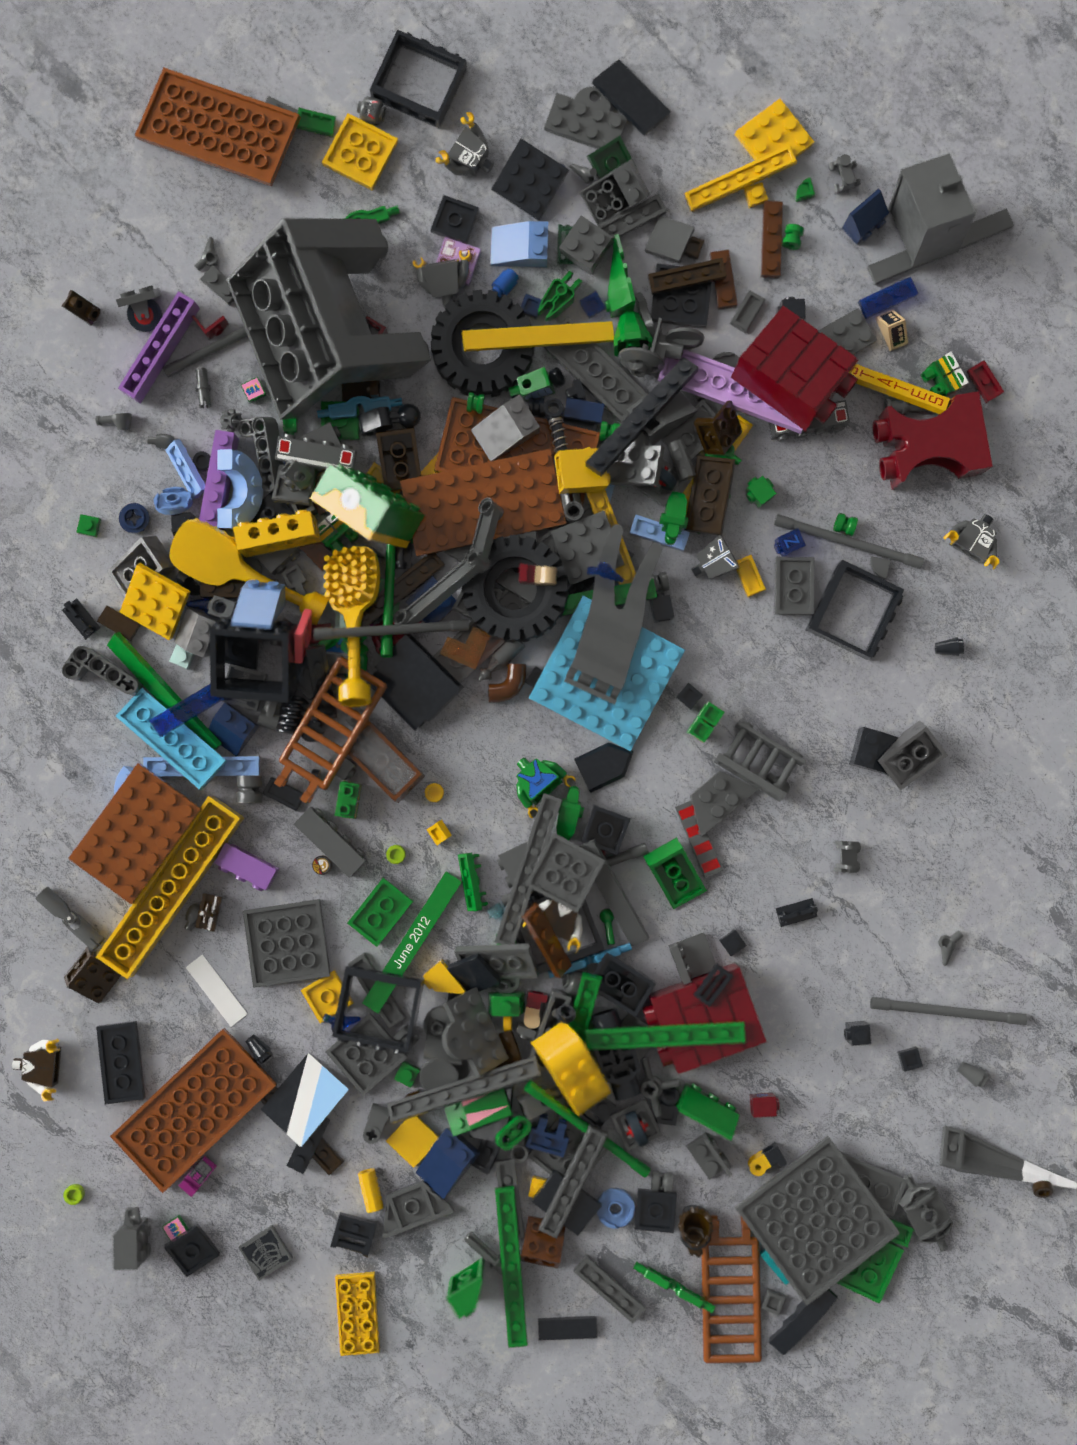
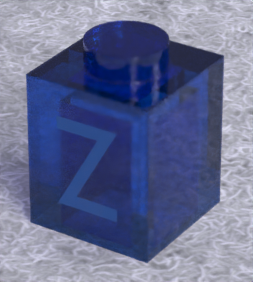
(789, 543)

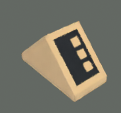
(893, 329)

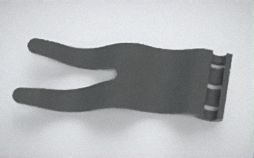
(612, 632)

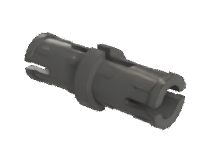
(203, 388)

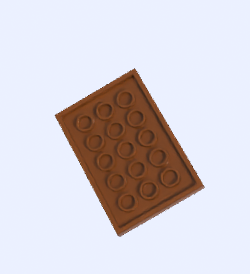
(135, 833)

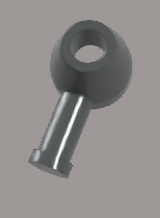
(122, 420)

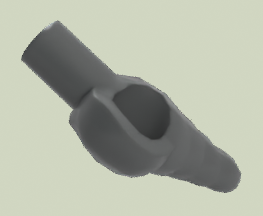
(584, 173)
(209, 256)
(948, 945)

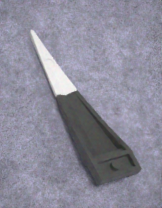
(975, 1156)

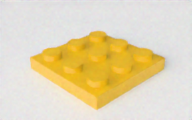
(772, 131)
(360, 151)
(154, 601)

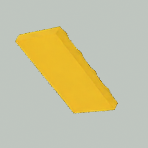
(357, 1313)

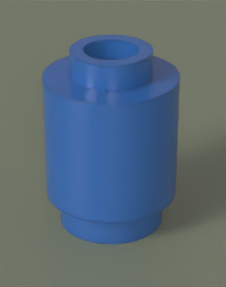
(505, 282)

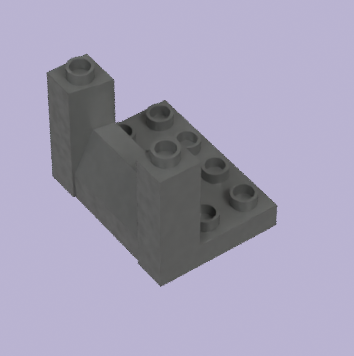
(307, 315)

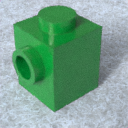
(760, 491)

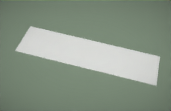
(216, 990)

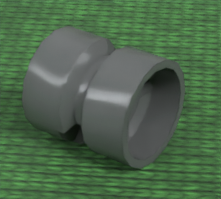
(249, 789)

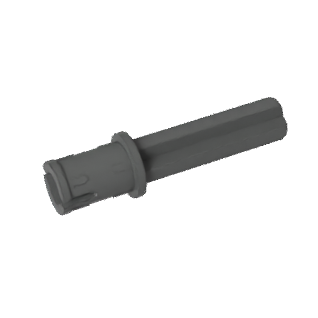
(484, 1251)

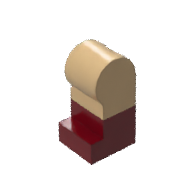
(537, 575)
(532, 1009)

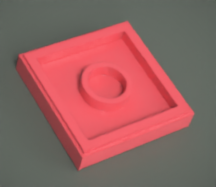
(303, 635)

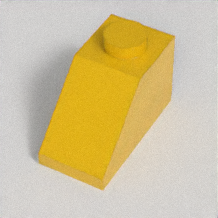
(442, 980)

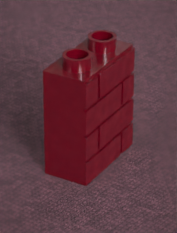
(796, 369)
(679, 1006)

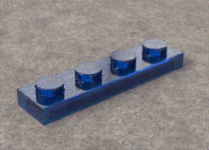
(184, 711)

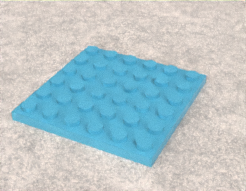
(645, 681)

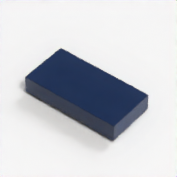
(583, 410)

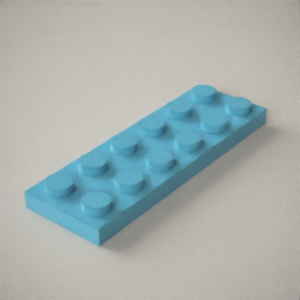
(179, 747)

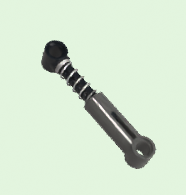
(555, 421)

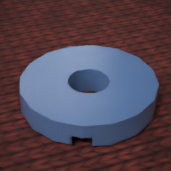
(165, 504)
(620, 1197)

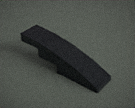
(801, 1322)

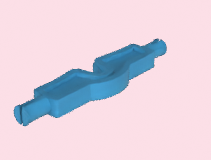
(349, 408)
(594, 958)

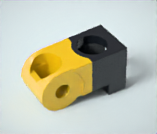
(765, 1159)

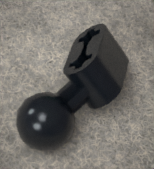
(381, 419)

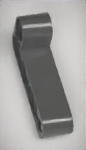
(265, 438)
(105, 673)

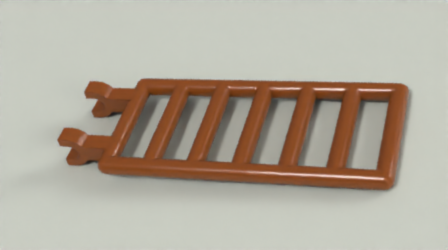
(290, 766)
(754, 1299)

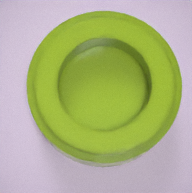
(396, 854)
(74, 1194)

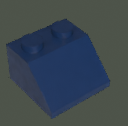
(866, 218)
(232, 728)

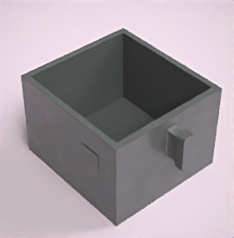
(931, 209)

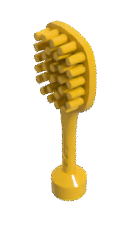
(213, 559)
(351, 588)

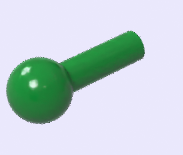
(607, 917)

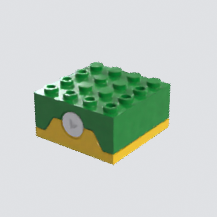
(367, 505)

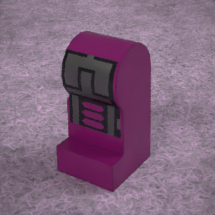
(197, 1176)

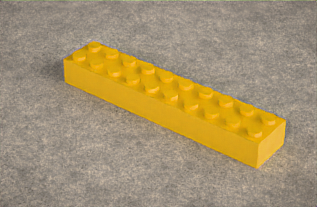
(170, 888)

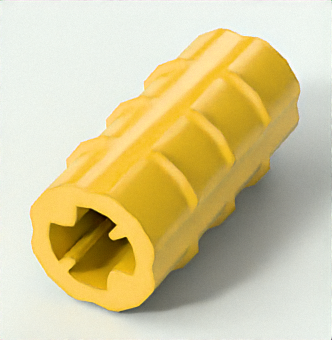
(370, 1190)

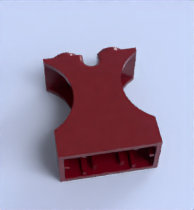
(950, 440)

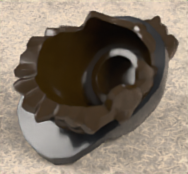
(695, 1229)

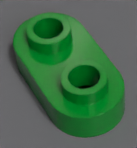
(513, 1134)

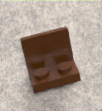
(540, 1247)

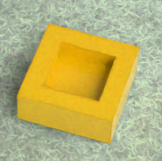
(755, 194)
(439, 832)
(536, 1184)

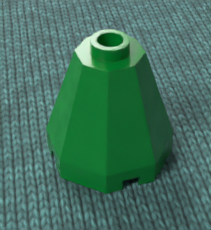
(631, 332)

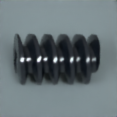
(292, 714)

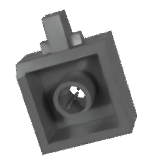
(131, 1241)

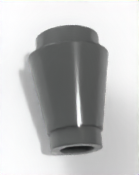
(973, 1074)

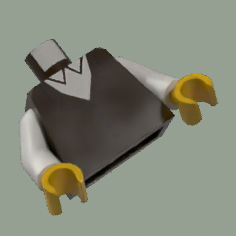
(564, 922)
(40, 1067)

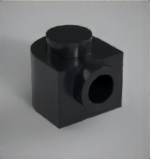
(315, 725)

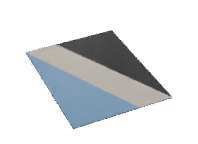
(304, 1099)

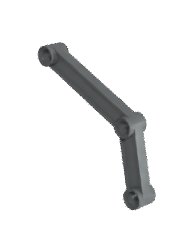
(475, 562)

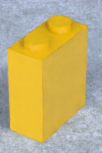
(575, 476)

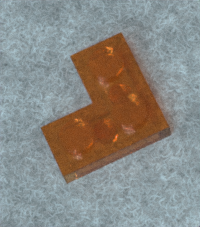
(469, 653)

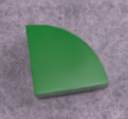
(805, 190)

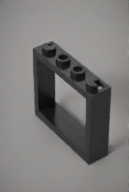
(406, 105)
(887, 617)
(572, 955)
(363, 1039)

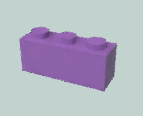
(246, 866)

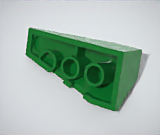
(620, 289)

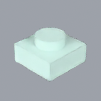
(181, 657)

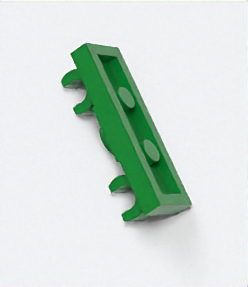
(471, 881)

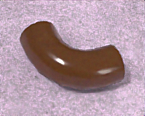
(510, 687)

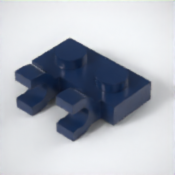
(548, 1141)

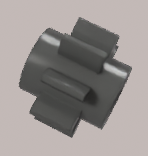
(230, 420)

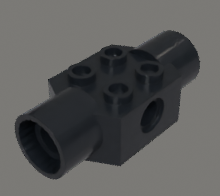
(617, 1065)

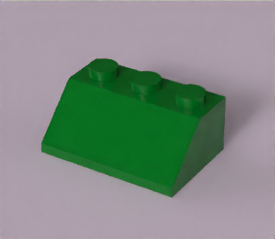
(708, 1110)
(465, 1289)

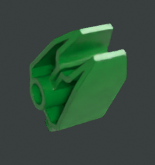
(558, 297)
(674, 518)
(569, 812)

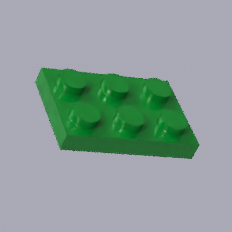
(380, 912)

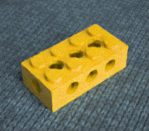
(277, 533)

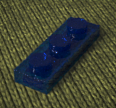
(888, 297)

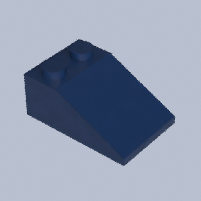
(447, 1162)

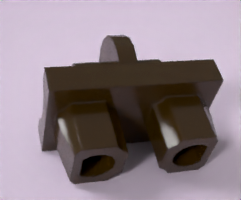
(81, 308)
(209, 912)

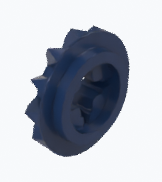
(127, 513)

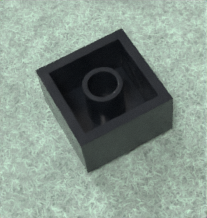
(606, 828)

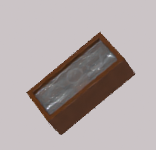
(385, 763)

